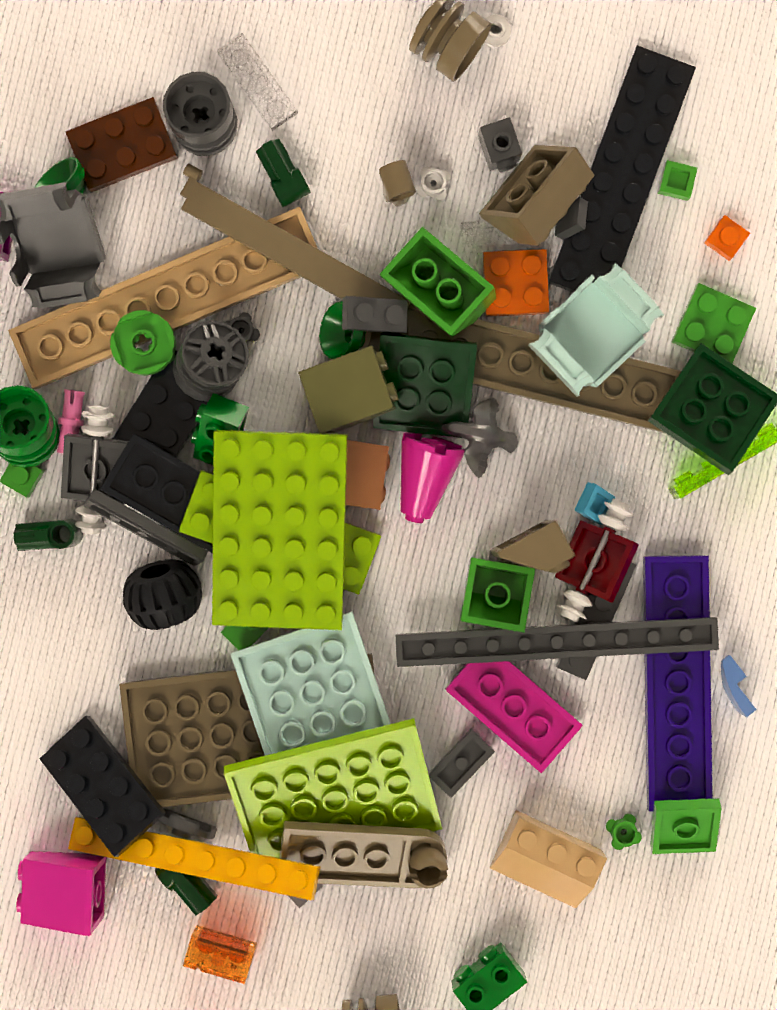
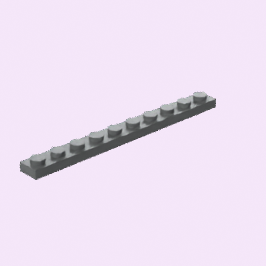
(557, 642)

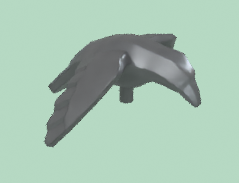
(482, 435)

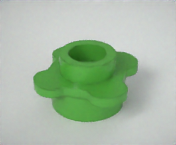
(632, 835)

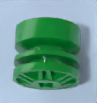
(26, 410)

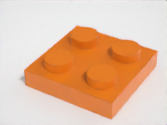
(518, 281)

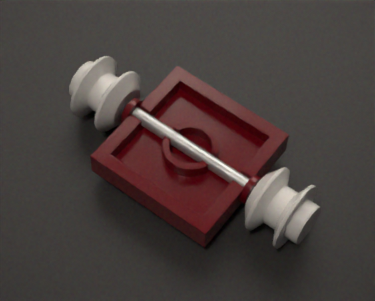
(598, 561)

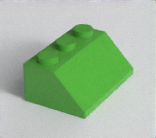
(439, 283)

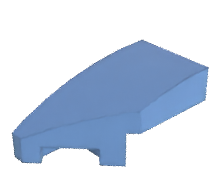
(731, 675)

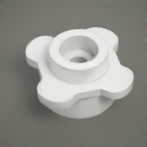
(429, 175)

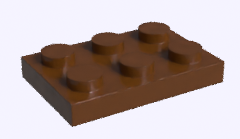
(122, 144)

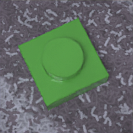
(677, 180)
(22, 479)

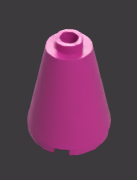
(425, 473)

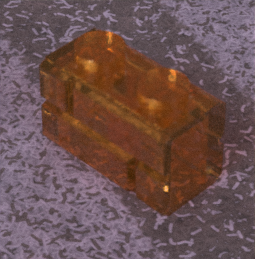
(220, 954)

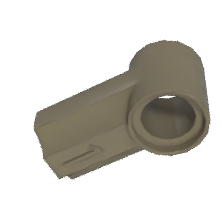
(397, 182)

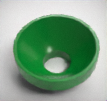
(67, 171)
(333, 339)

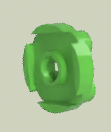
(153, 327)

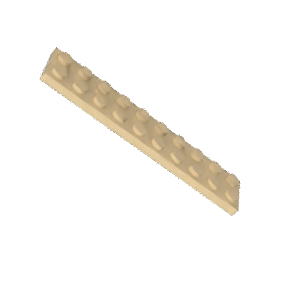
(176, 291)

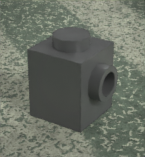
(500, 145)

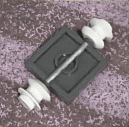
(88, 464)

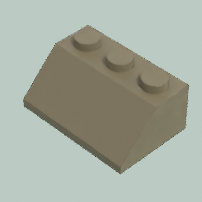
(538, 193)
(538, 547)

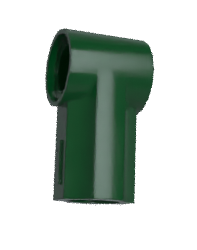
(285, 178)
(45, 535)
(191, 889)

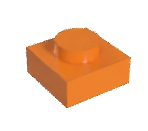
(727, 237)

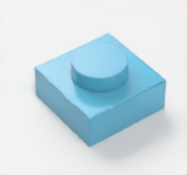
(592, 502)

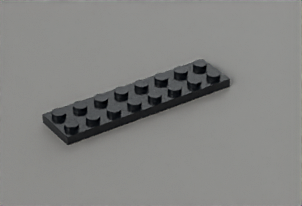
(624, 166)

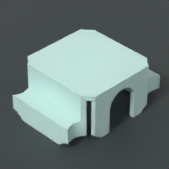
(596, 329)

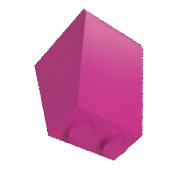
(62, 891)

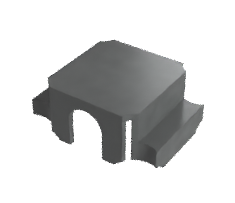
(53, 242)

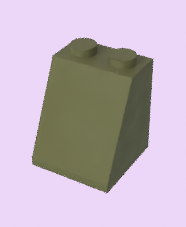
(348, 390)

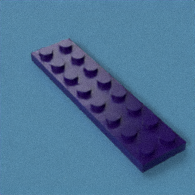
(677, 685)

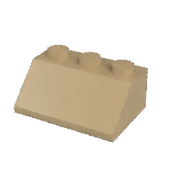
(548, 860)

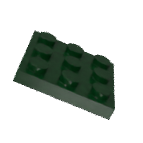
(430, 380)
(714, 409)

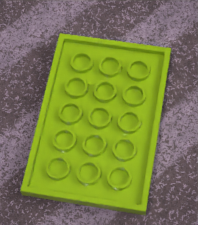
(279, 529)
(349, 779)

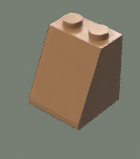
(366, 474)

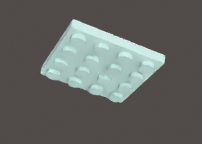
(310, 687)

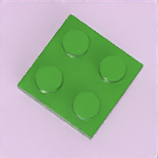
(713, 321)
(685, 826)

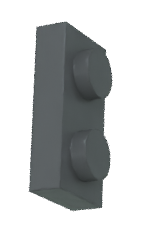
(374, 315)
(461, 763)

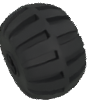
(162, 594)

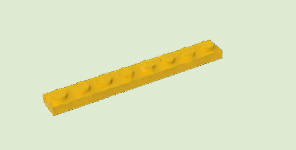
(206, 861)

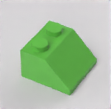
(497, 594)

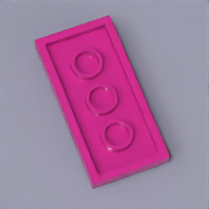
(515, 710)

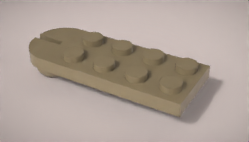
(367, 854)

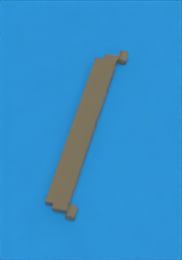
(277, 243)

